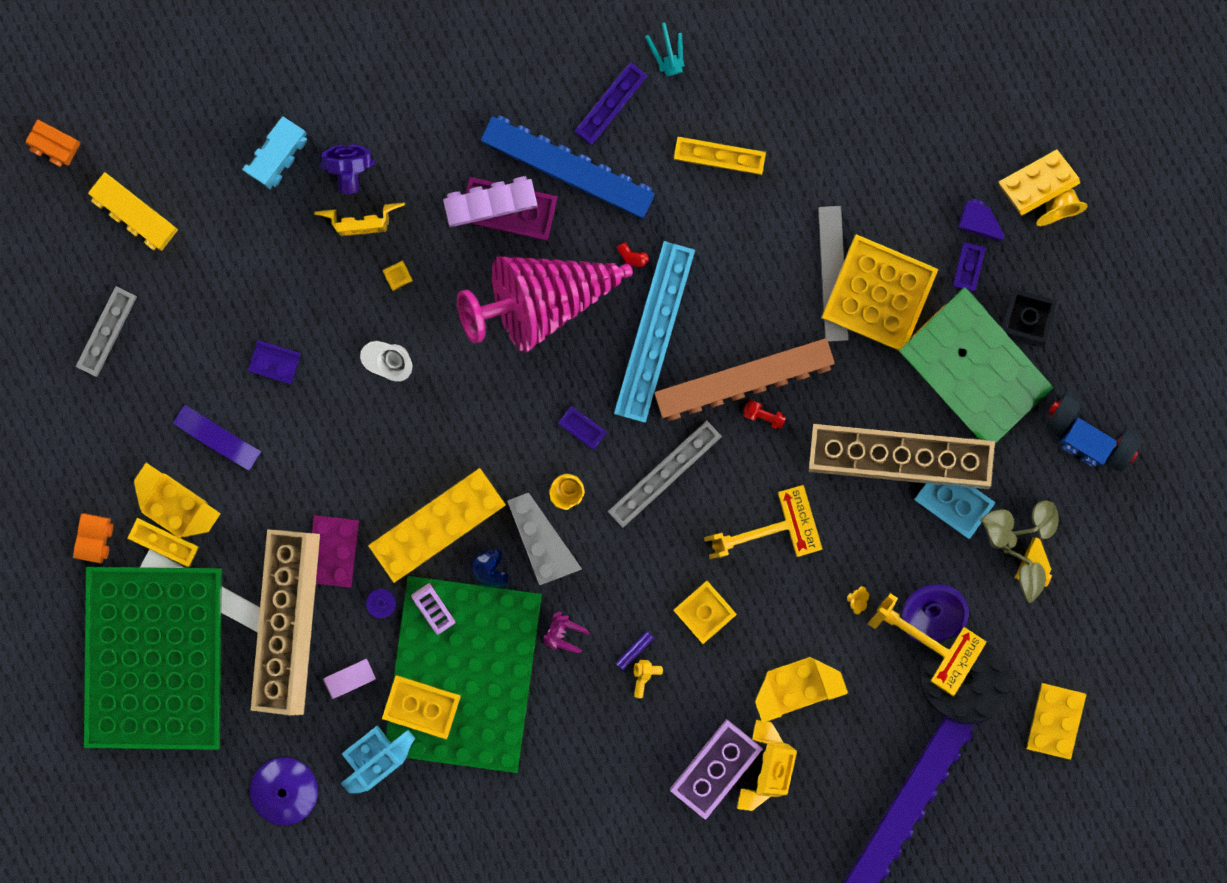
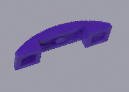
(216, 437)

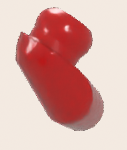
(632, 258)

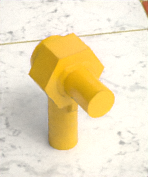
(643, 671)

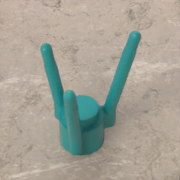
(671, 64)

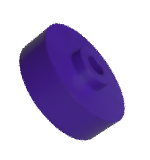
(381, 603)

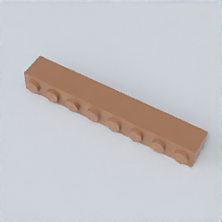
(744, 378)

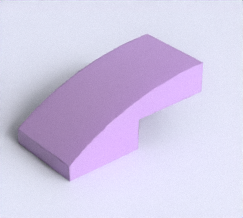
(349, 679)

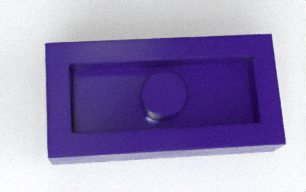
(969, 267)

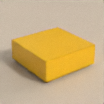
(397, 275)

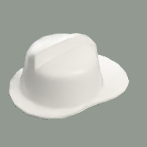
(386, 360)

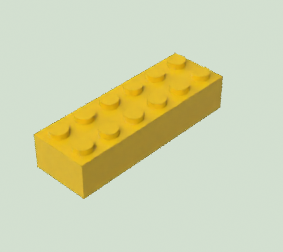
(437, 525)

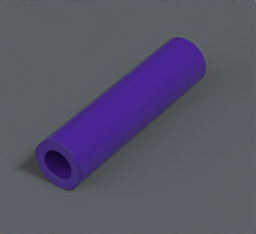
(635, 650)

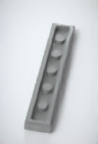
(831, 262)
(664, 474)

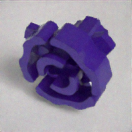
(346, 165)

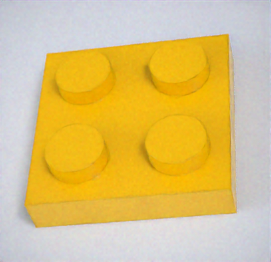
(704, 612)

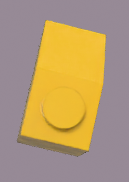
(1037, 555)

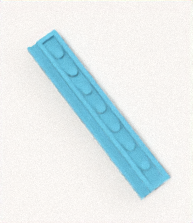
(654, 331)

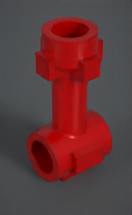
(753, 410)

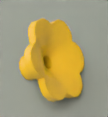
(858, 600)

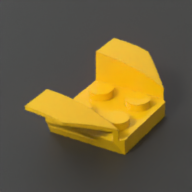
(370, 224)
(172, 504)
(797, 687)
(775, 771)

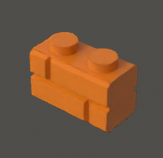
(52, 143)

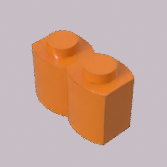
(92, 538)

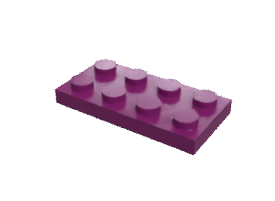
(529, 223)

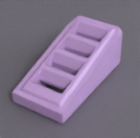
(423, 592)

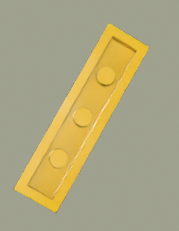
(719, 155)

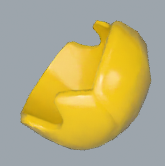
(566, 491)

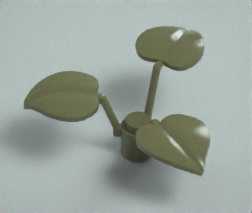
(1000, 534)

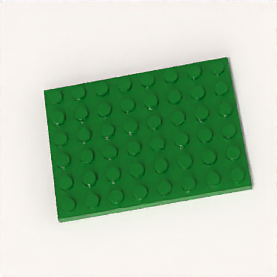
(478, 657)
(153, 658)

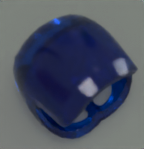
(485, 569)

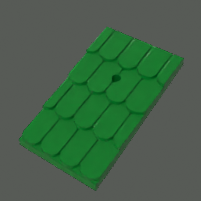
(991, 382)

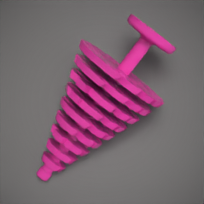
(537, 296)

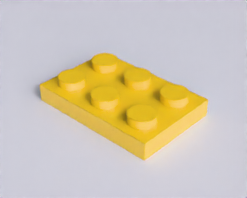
(1039, 182)
(421, 707)
(1056, 721)

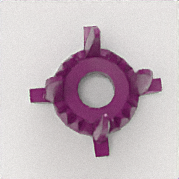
(555, 632)

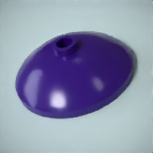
(944, 619)
(299, 786)

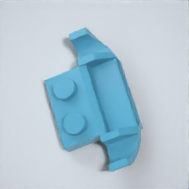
(374, 759)

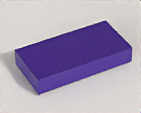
(582, 427)

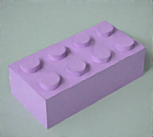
(716, 769)

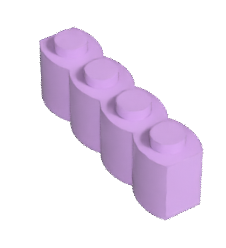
(490, 202)

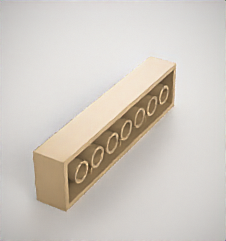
(901, 456)
(285, 622)

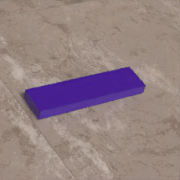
(611, 103)

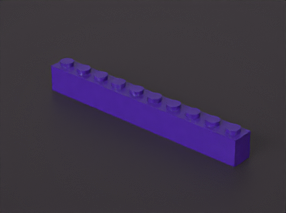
(910, 802)

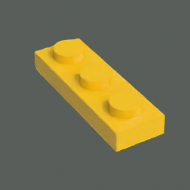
(163, 542)

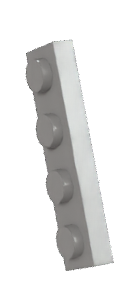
(106, 331)

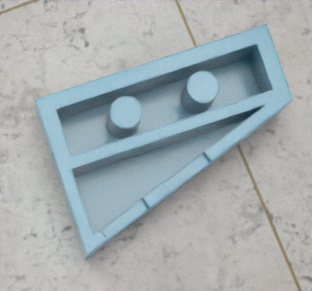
(276, 153)

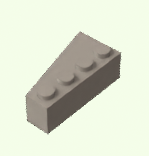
(543, 544)

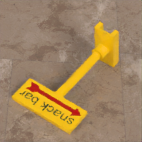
(797, 520)
(956, 660)

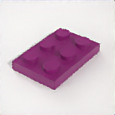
(336, 550)

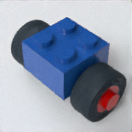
(1088, 441)

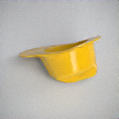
(1062, 206)

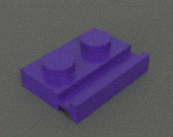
(274, 362)

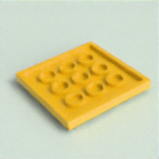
(879, 293)

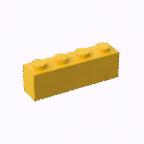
(133, 211)

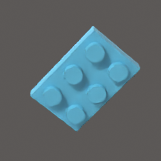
(955, 506)

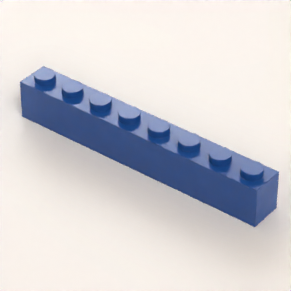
(567, 167)

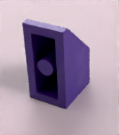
(980, 220)

